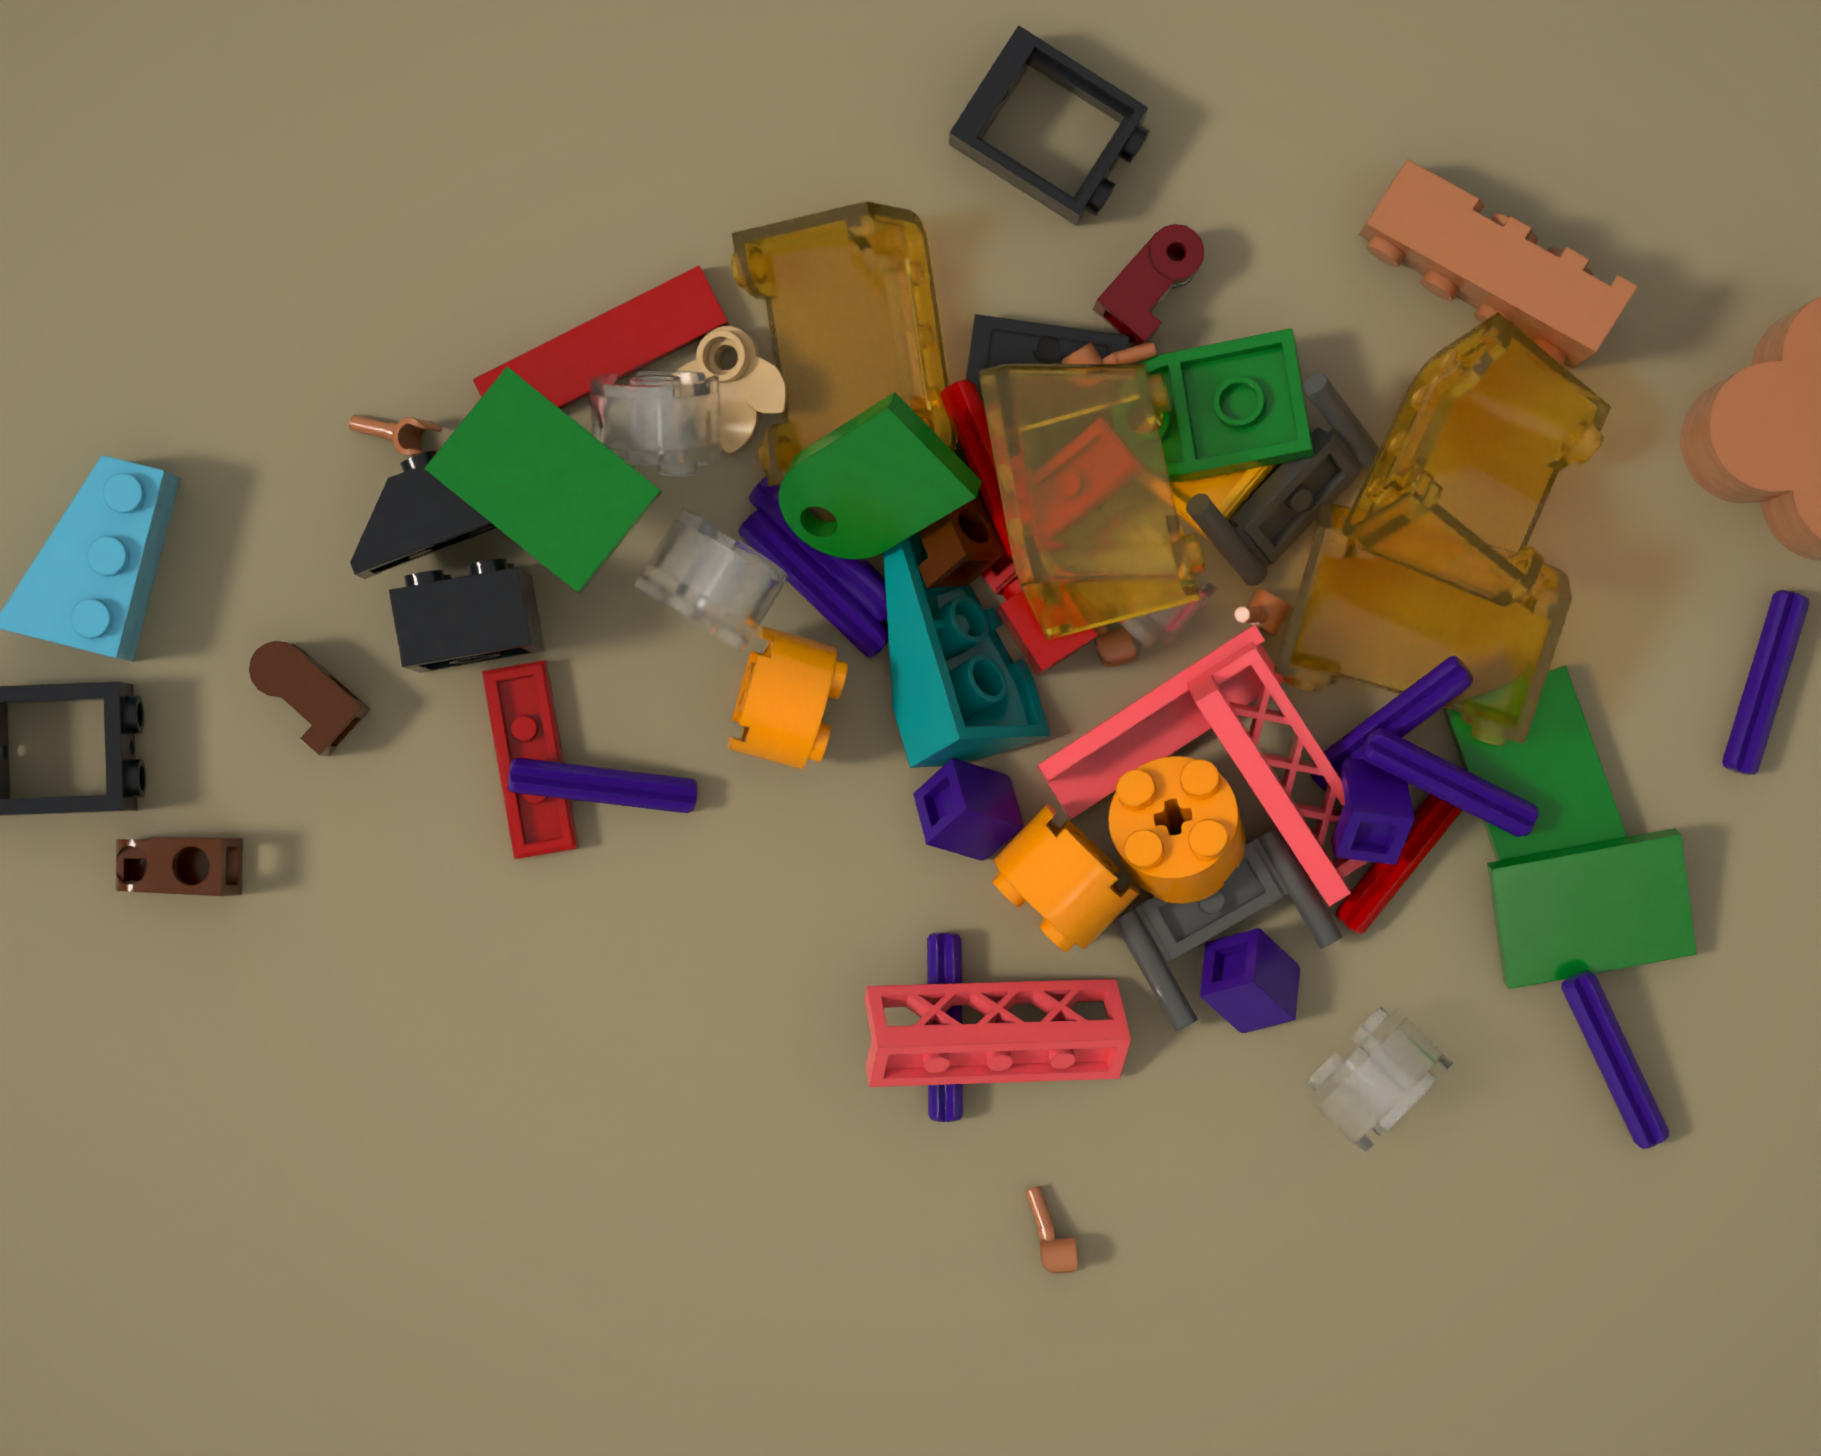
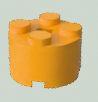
(786, 699)
(1169, 795)
(1063, 880)

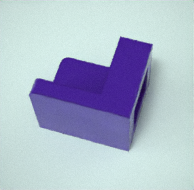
(968, 809)
(1374, 816)
(1250, 981)

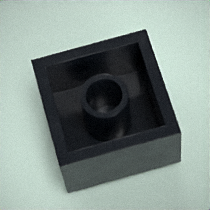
(466, 617)

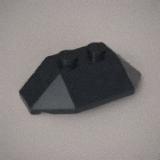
(414, 520)

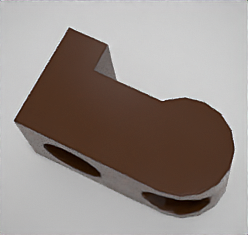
(960, 546)
(311, 690)
(180, 865)

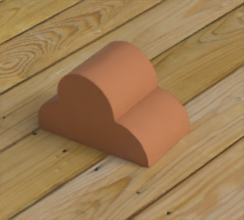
(1762, 432)

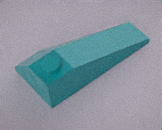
(950, 670)

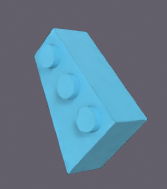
(98, 563)

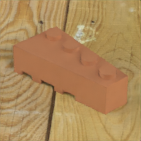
(1494, 265)

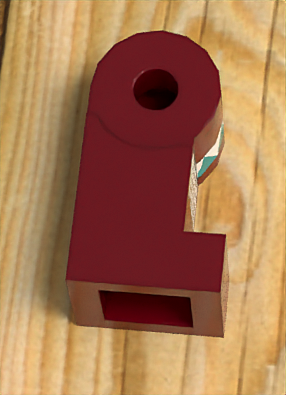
(1161, 265)

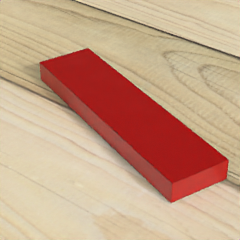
(618, 340)

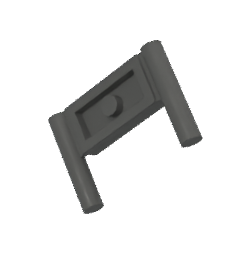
(1293, 493)
(1165, 930)

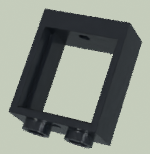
(994, 91)
(121, 722)

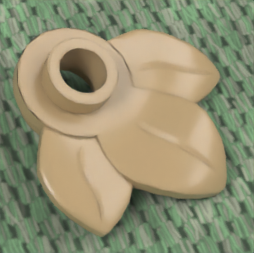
(744, 389)

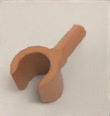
(1089, 355)
(404, 434)
(1264, 611)
(1114, 647)
(1057, 1254)

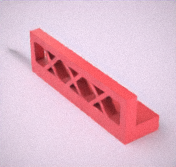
(1145, 730)
(1261, 777)
(1000, 1044)

